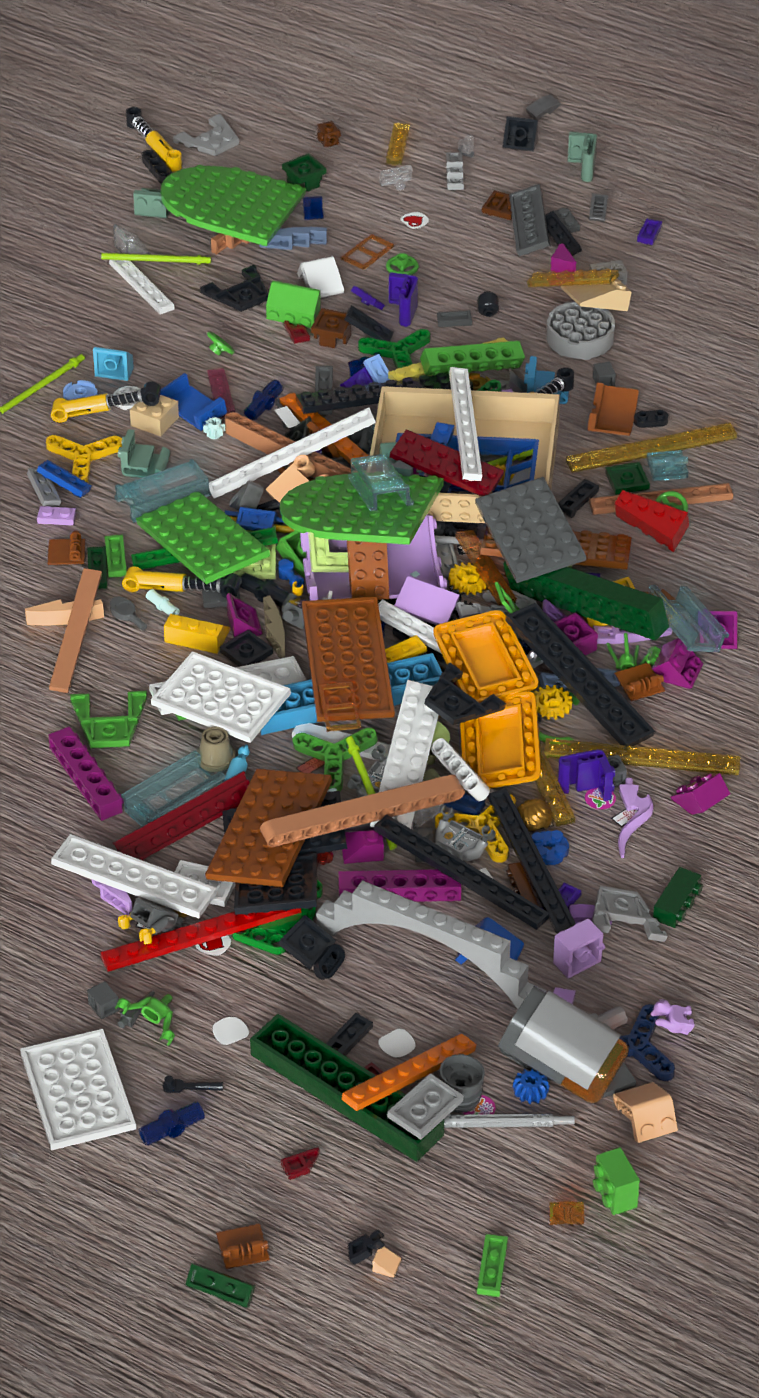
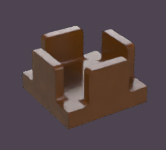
(329, 326)

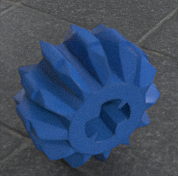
(530, 1086)

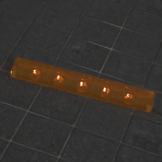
(484, 564)

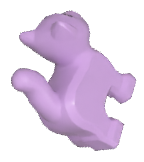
(675, 1015)

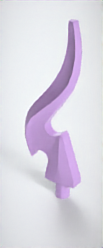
(633, 802)

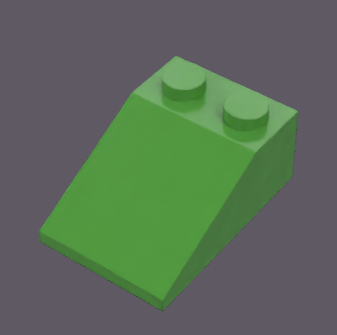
(290, 549)

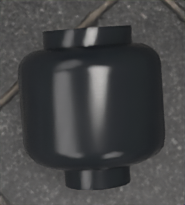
(488, 304)

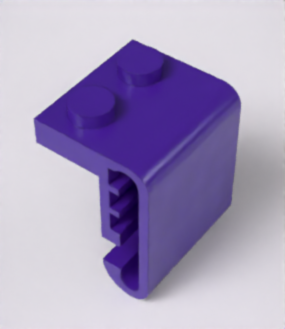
(404, 292)
(588, 772)

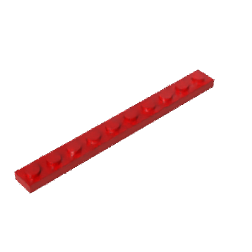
(187, 937)

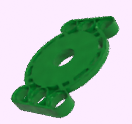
(275, 930)

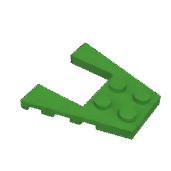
(109, 731)

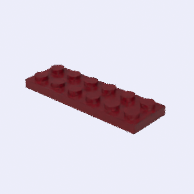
(443, 462)

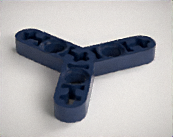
(646, 1048)

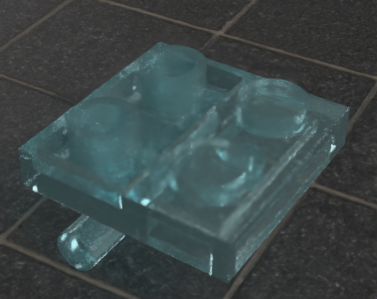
(667, 465)

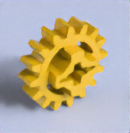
(466, 579)
(553, 702)

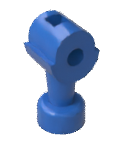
(286, 572)

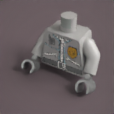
(375, 773)
(461, 840)

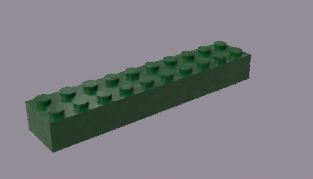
(597, 600)
(329, 1074)

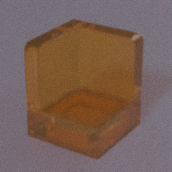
(566, 1213)

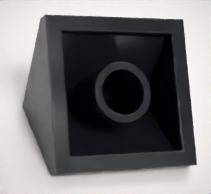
(520, 134)

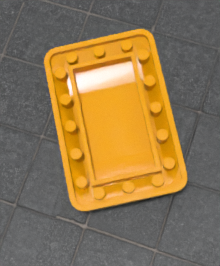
(487, 655)
(504, 744)

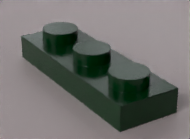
(97, 561)
(220, 1285)

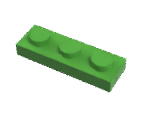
(115, 556)
(492, 1265)

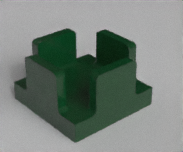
(305, 170)

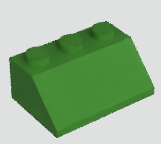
(293, 304)

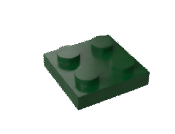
(627, 477)

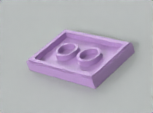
(426, 601)

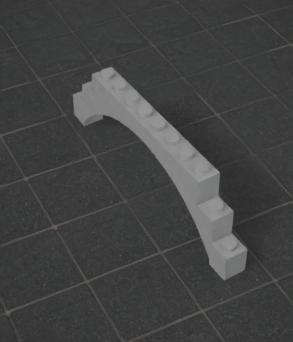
(378, 906)

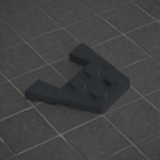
(242, 295)
(454, 703)

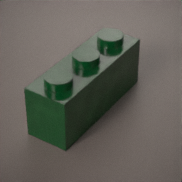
(677, 897)

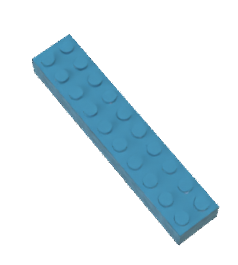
(300, 705)

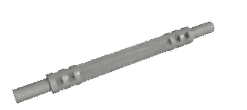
(506, 1120)

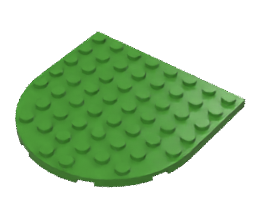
(231, 201)
(337, 512)

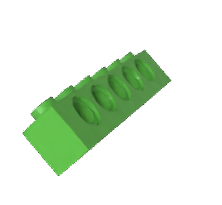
(473, 357)

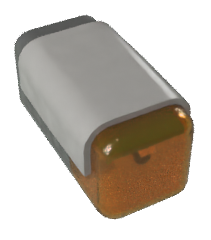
(564, 1045)

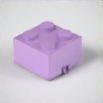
(578, 948)

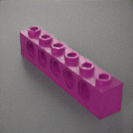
(86, 773)
(410, 884)

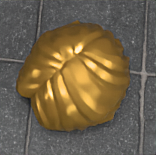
(535, 814)

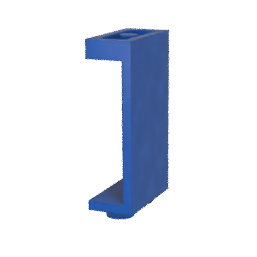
(192, 404)

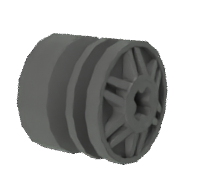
(465, 1076)

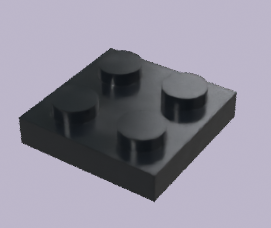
(246, 649)
(306, 941)

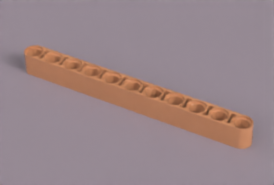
(271, 441)
(361, 810)

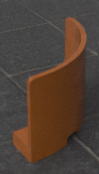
(613, 410)

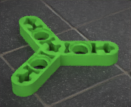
(329, 749)

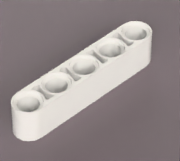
(458, 766)

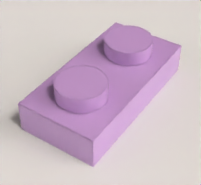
(56, 515)

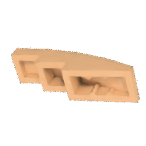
(58, 613)

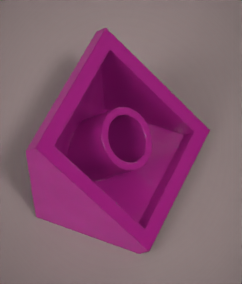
(562, 260)
(242, 616)

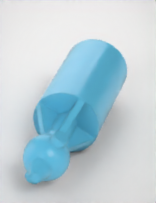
(238, 763)

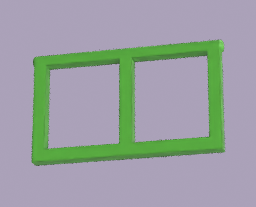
(502, 594)

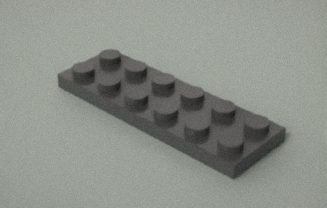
(529, 220)

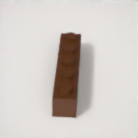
(520, 882)

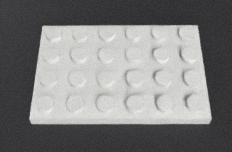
(221, 696)
(77, 1089)

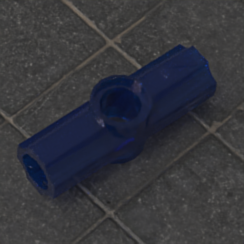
(263, 400)
(171, 1123)

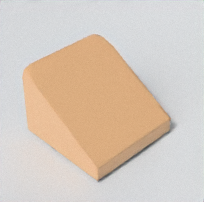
(386, 1262)

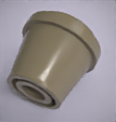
(215, 749)

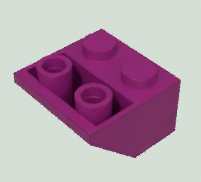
(677, 664)
(701, 793)

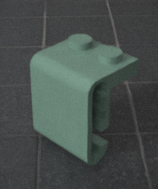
(583, 150)
(148, 203)
(139, 459)

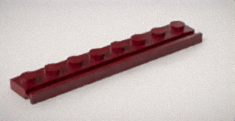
(183, 819)

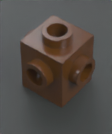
(328, 134)

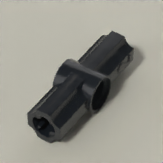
(263, 588)

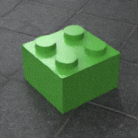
(616, 1181)

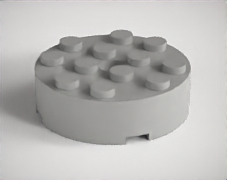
(580, 331)

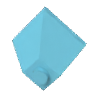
(112, 363)

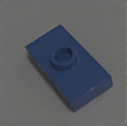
(467, 805)

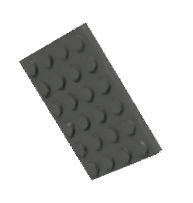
(530, 529)

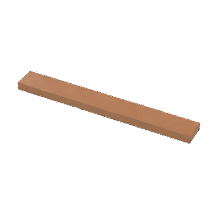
(692, 495)
(75, 630)

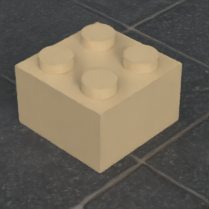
(155, 418)

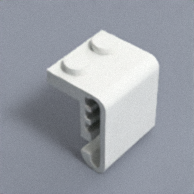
(322, 275)

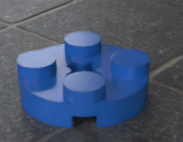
(553, 839)

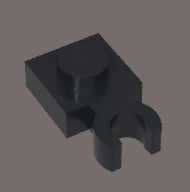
(362, 1247)

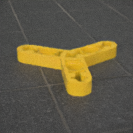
(83, 454)
(476, 823)

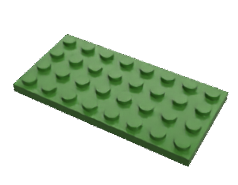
(202, 537)

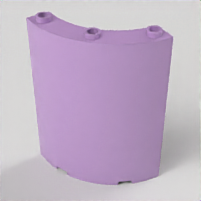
(402, 561)

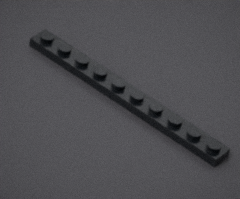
(531, 860)
(461, 872)

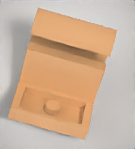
(648, 1109)

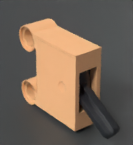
(289, 479)

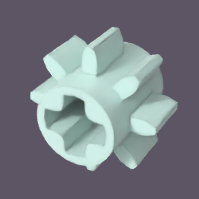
(214, 428)

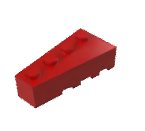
(653, 518)

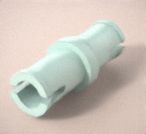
(162, 603)

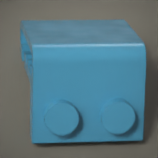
(536, 379)

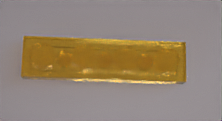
(397, 144)

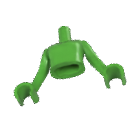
(154, 1011)

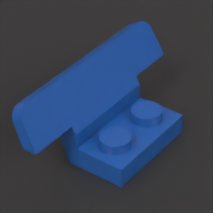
(255, 519)

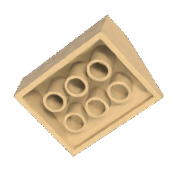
(603, 296)

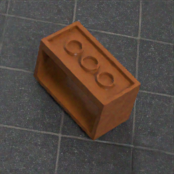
(368, 569)

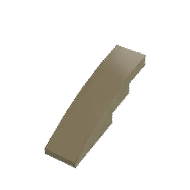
(274, 627)

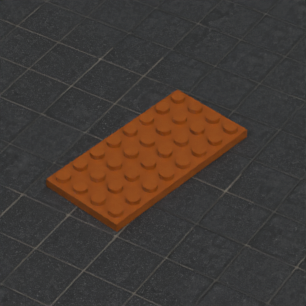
(600, 548)
(348, 646)
(243, 850)

